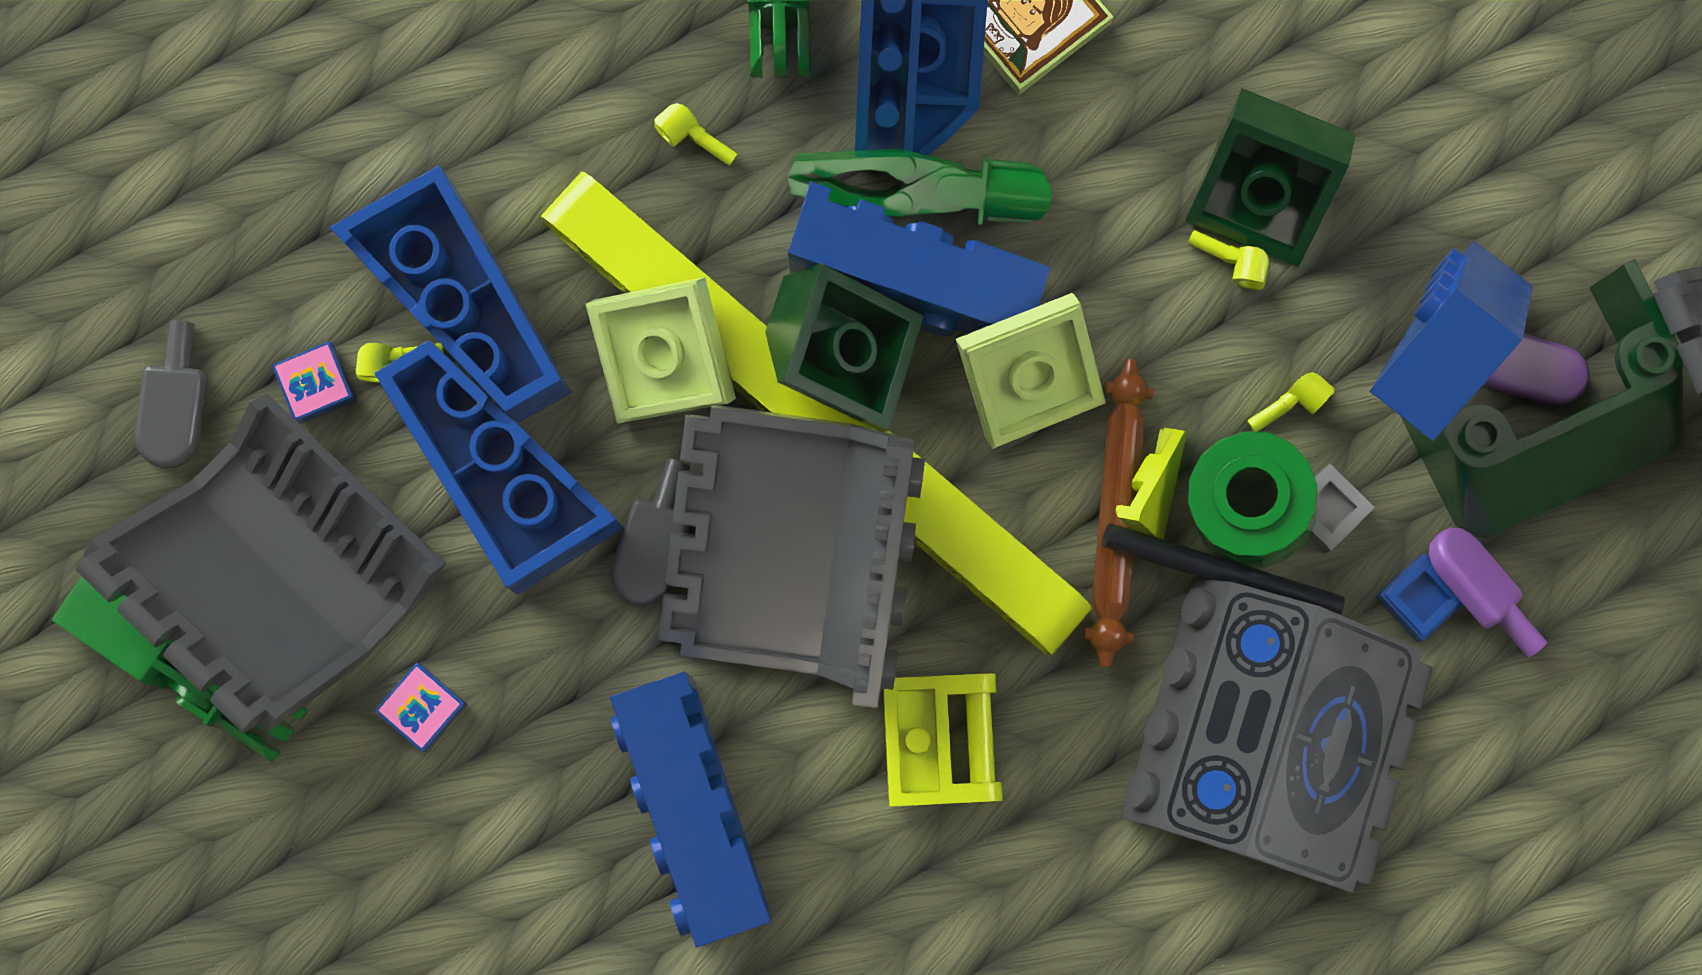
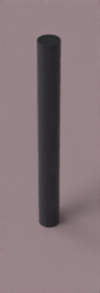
(1214, 567)

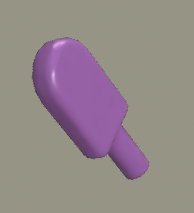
(1542, 373)
(1483, 586)

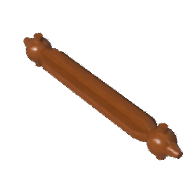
(1121, 464)

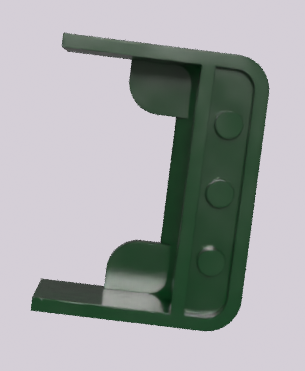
(1501, 481)

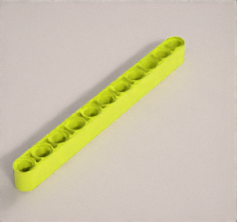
(946, 521)

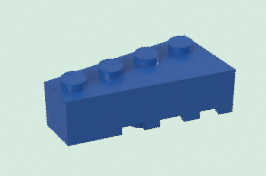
(916, 264)
(448, 278)
(1458, 338)
(503, 483)
(690, 809)

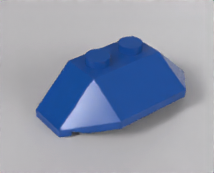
(918, 71)

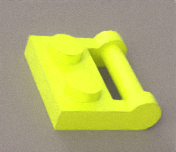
(920, 740)

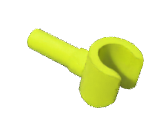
(678, 122)
(1249, 261)
(376, 356)
(1309, 391)

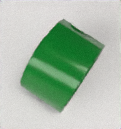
(1263, 538)

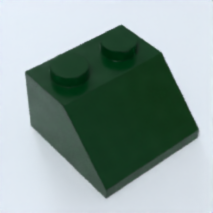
(1271, 177)
(842, 343)

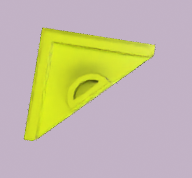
(1155, 486)

